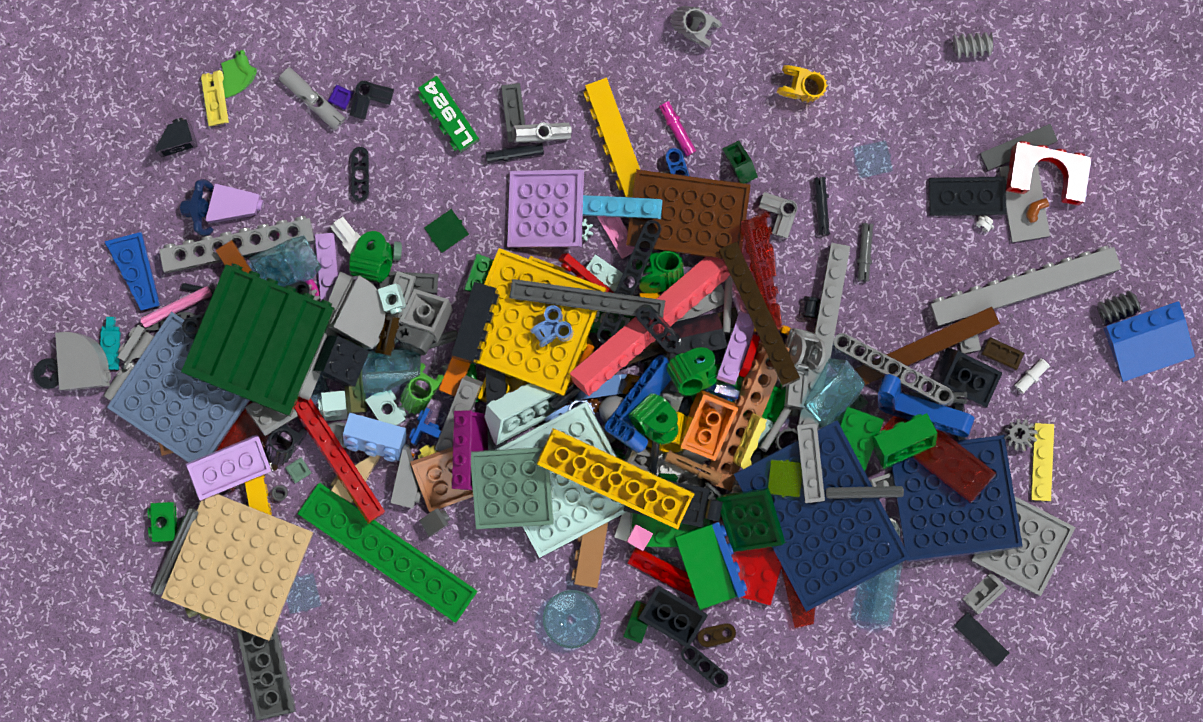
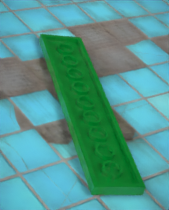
(388, 552)

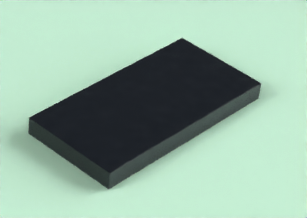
(967, 196)

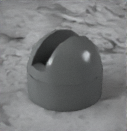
(277, 495)

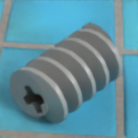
(973, 45)

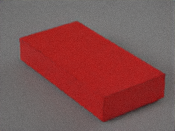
(749, 356)

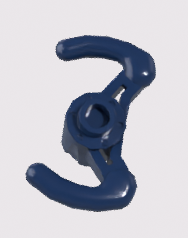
(198, 207)

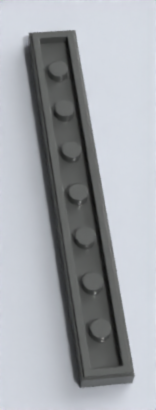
(583, 298)

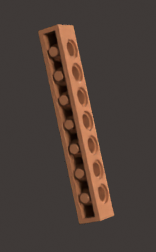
(756, 405)

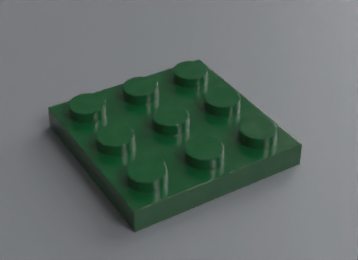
(751, 520)

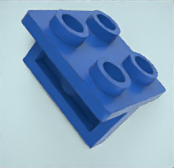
(430, 429)

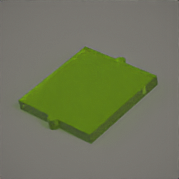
(785, 478)

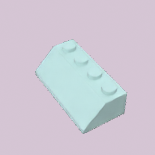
(518, 411)

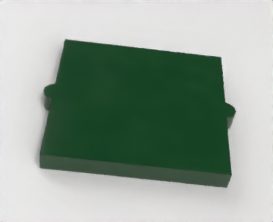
(446, 231)

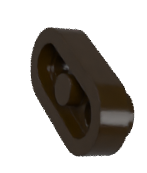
(716, 635)

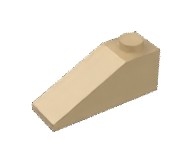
(364, 467)

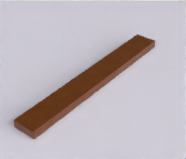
(934, 343)

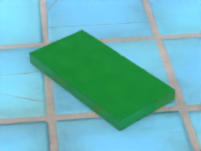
(705, 566)

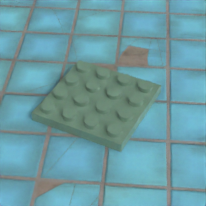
(510, 488)

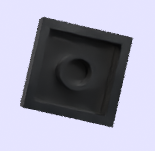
(341, 360)

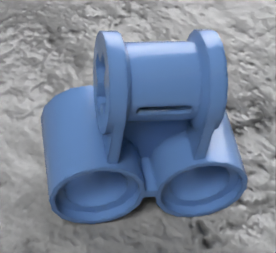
(551, 328)

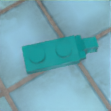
(110, 343)

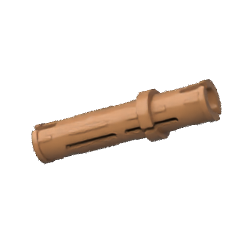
(714, 477)

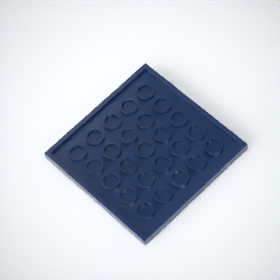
(943, 523)

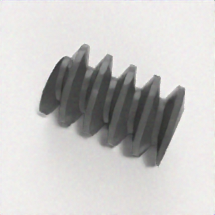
(1118, 306)

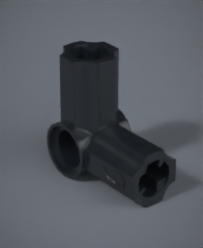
(361, 102)

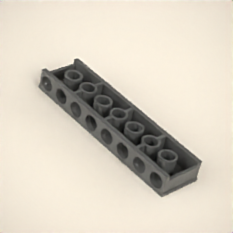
(266, 674)

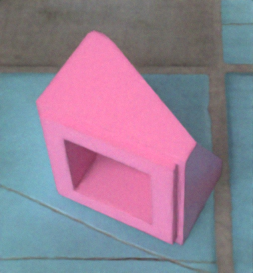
(639, 537)

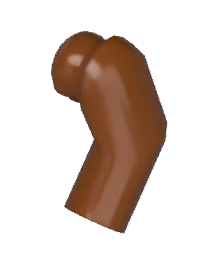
(1034, 208)

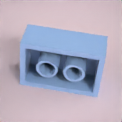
(374, 437)

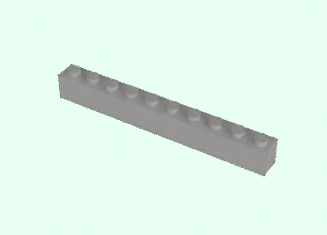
(1026, 286)
(827, 313)

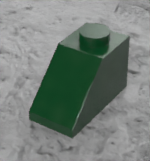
(740, 162)
(636, 628)

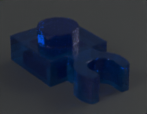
(724, 391)

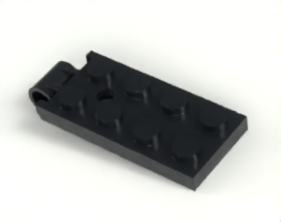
(699, 507)

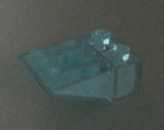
(287, 262)

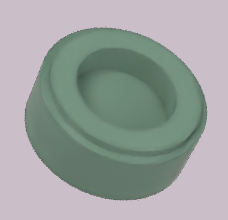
(397, 247)

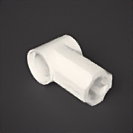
(346, 234)

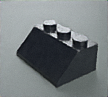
(698, 332)
(673, 616)

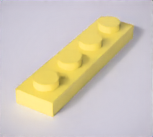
(1042, 462)

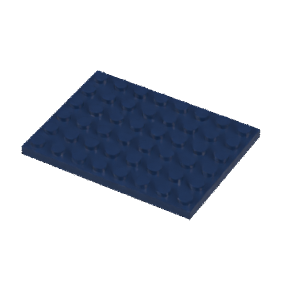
(833, 540)

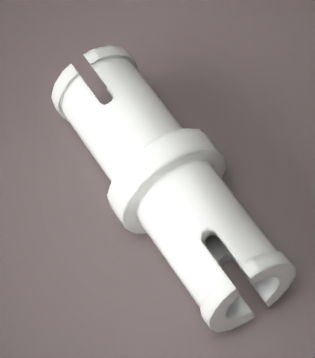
(1032, 376)

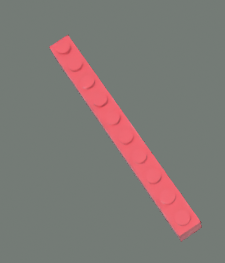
(635, 337)

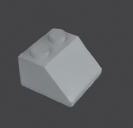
(427, 313)

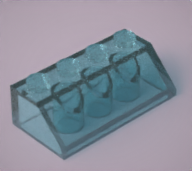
(877, 597)

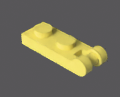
(214, 98)
(749, 441)

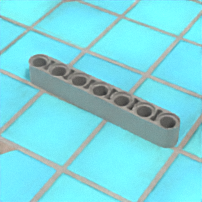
(337, 293)
(887, 362)

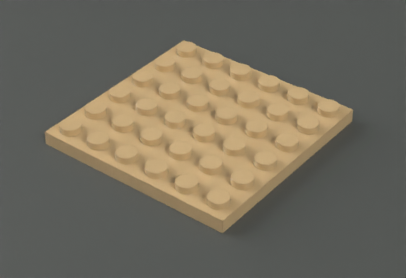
(237, 565)

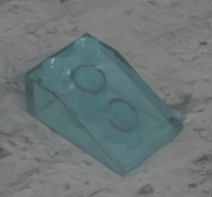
(386, 372)
(834, 391)

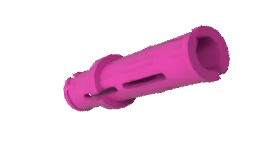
(677, 128)

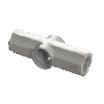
(552, 131)

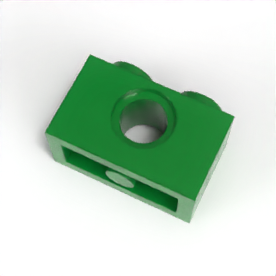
(160, 510)

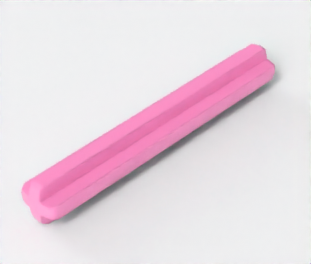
(176, 306)

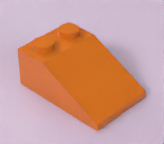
(708, 424)

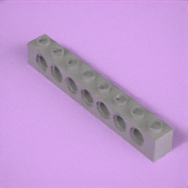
(170, 251)

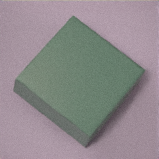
(298, 470)

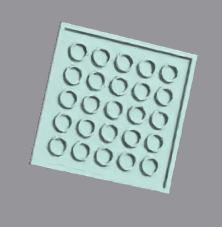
(574, 506)

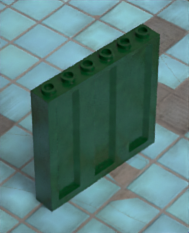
(258, 339)

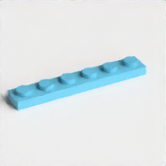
(622, 207)

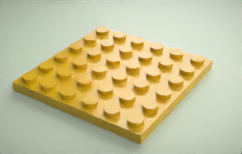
(510, 343)

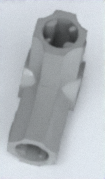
(775, 205)

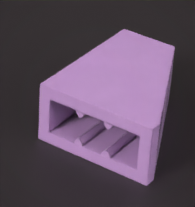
(232, 203)

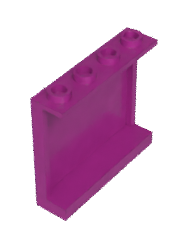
(468, 436)

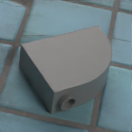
(359, 314)
(80, 362)

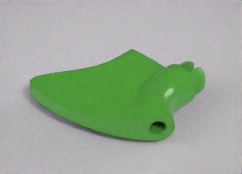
(237, 74)

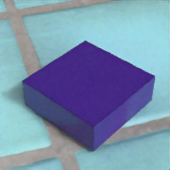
(340, 97)

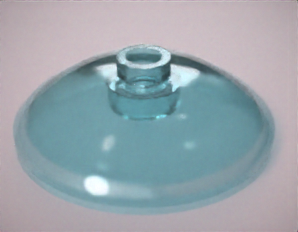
(557, 623)

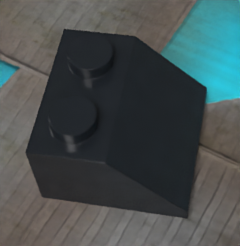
(176, 138)

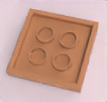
(435, 480)

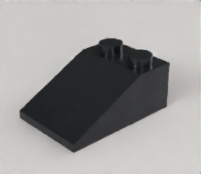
(967, 375)

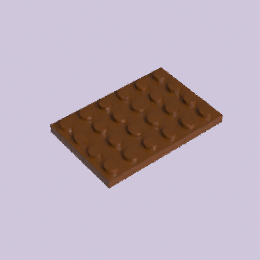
(695, 213)

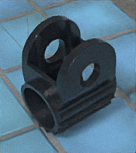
(280, 457)

